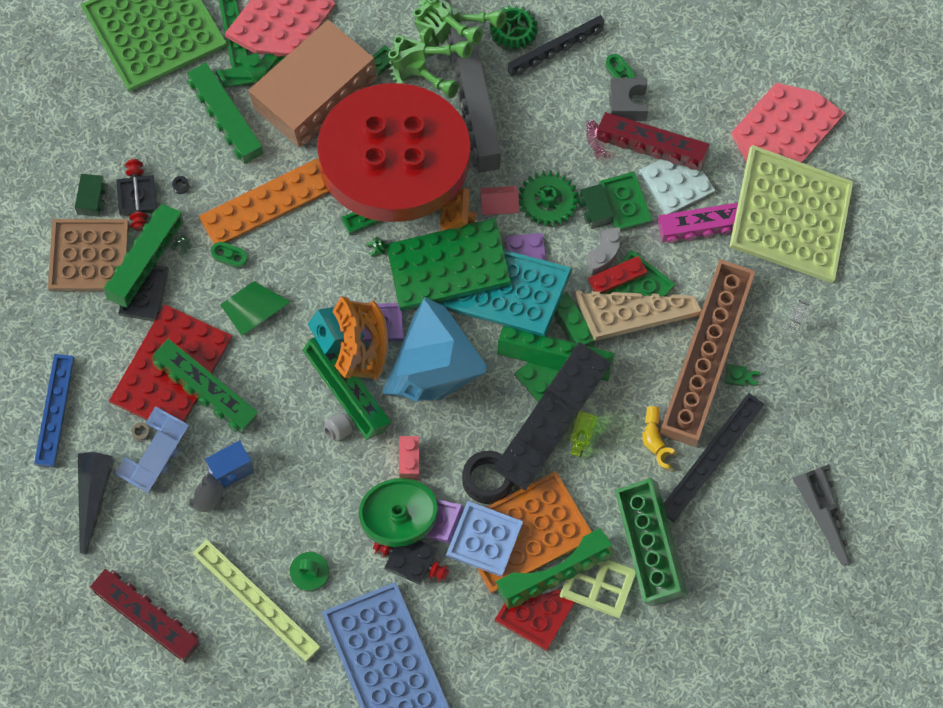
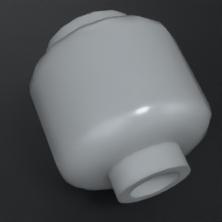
(338, 427)

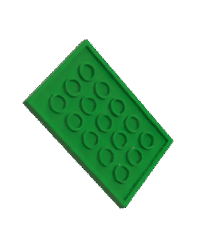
(448, 264)

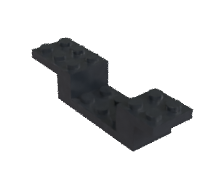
(552, 416)

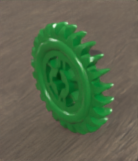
(549, 186)

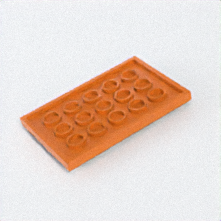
(549, 526)

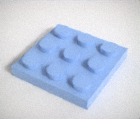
(484, 538)

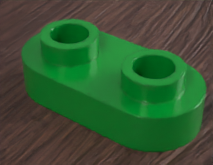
(622, 68)
(230, 253)

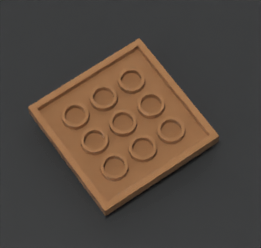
(85, 253)

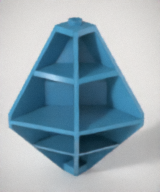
(433, 357)

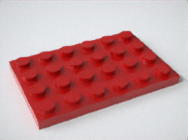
(146, 386)

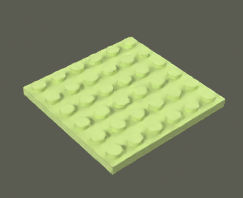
(791, 214)

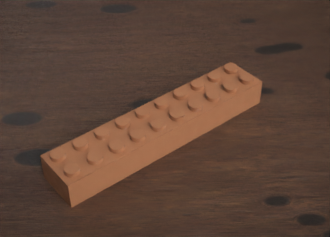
(707, 353)

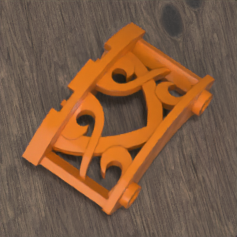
(353, 350)

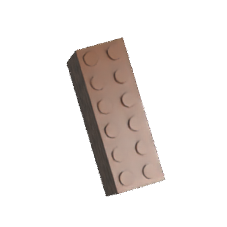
(312, 82)

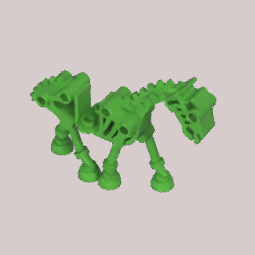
(434, 24)

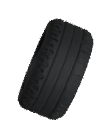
(472, 490)

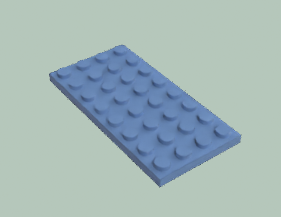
(383, 652)

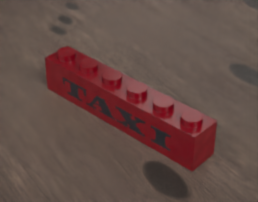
(653, 141)
(145, 615)

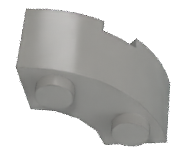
(606, 252)

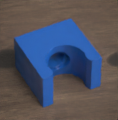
(230, 464)

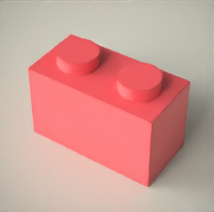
(409, 457)

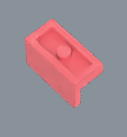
(499, 200)

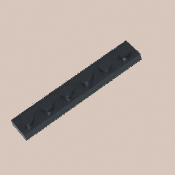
(556, 45)

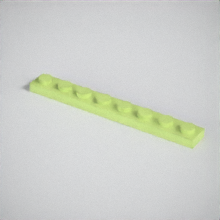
(256, 601)

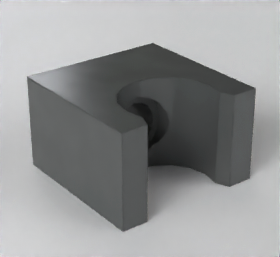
(619, 98)

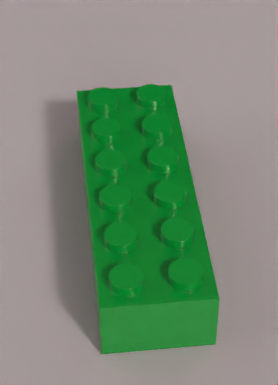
(651, 542)

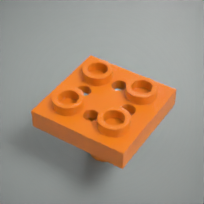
(456, 212)

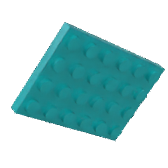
(524, 304)

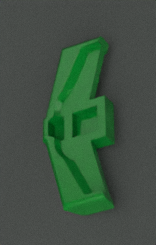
(252, 70)

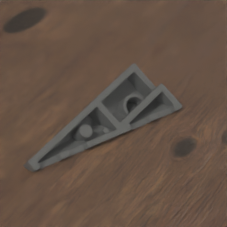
(824, 507)

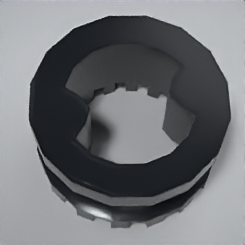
(184, 180)

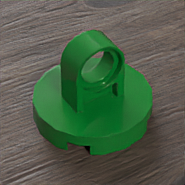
(309, 571)

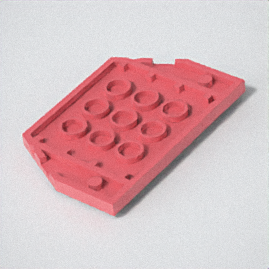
(278, 24)
(787, 122)

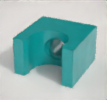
(327, 330)

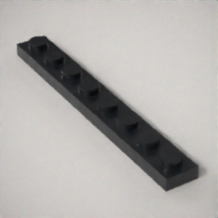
(712, 456)

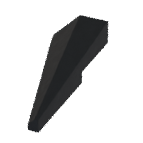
(93, 477)

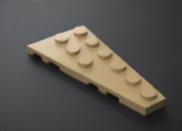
(629, 312)

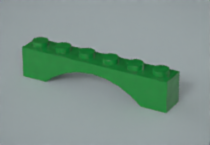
(522, 586)

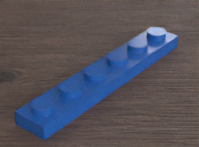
(54, 410)

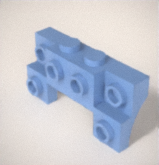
(156, 457)

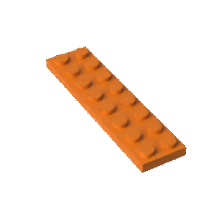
(264, 203)

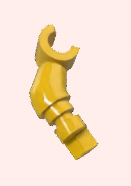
(652, 439)

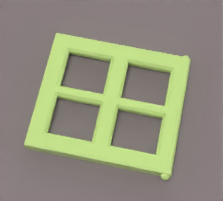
(598, 583)

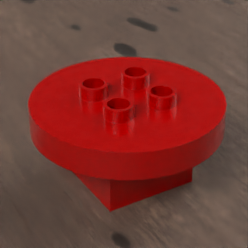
(393, 152)

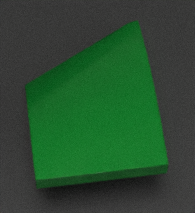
(252, 306)

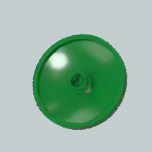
(398, 512)

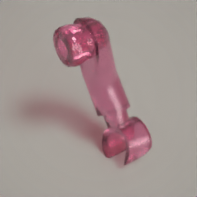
(591, 137)

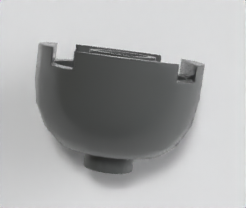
(207, 494)

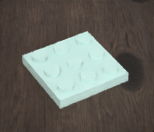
(675, 185)

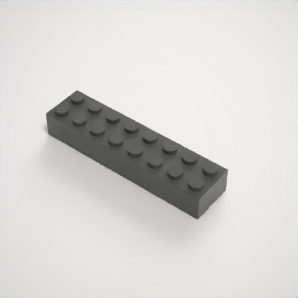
(476, 107)

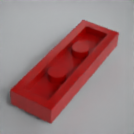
(617, 275)

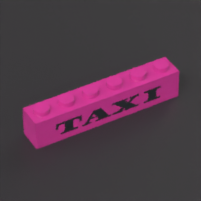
(697, 223)

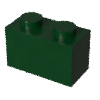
(90, 195)
(595, 206)

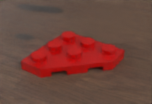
(537, 618)

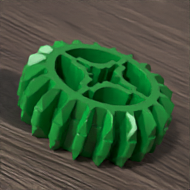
(518, 36)

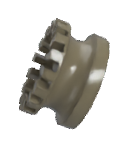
(142, 437)

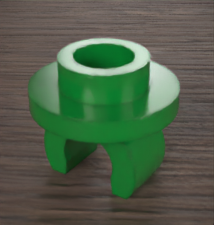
(379, 247)

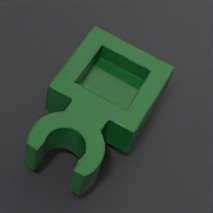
(738, 376)

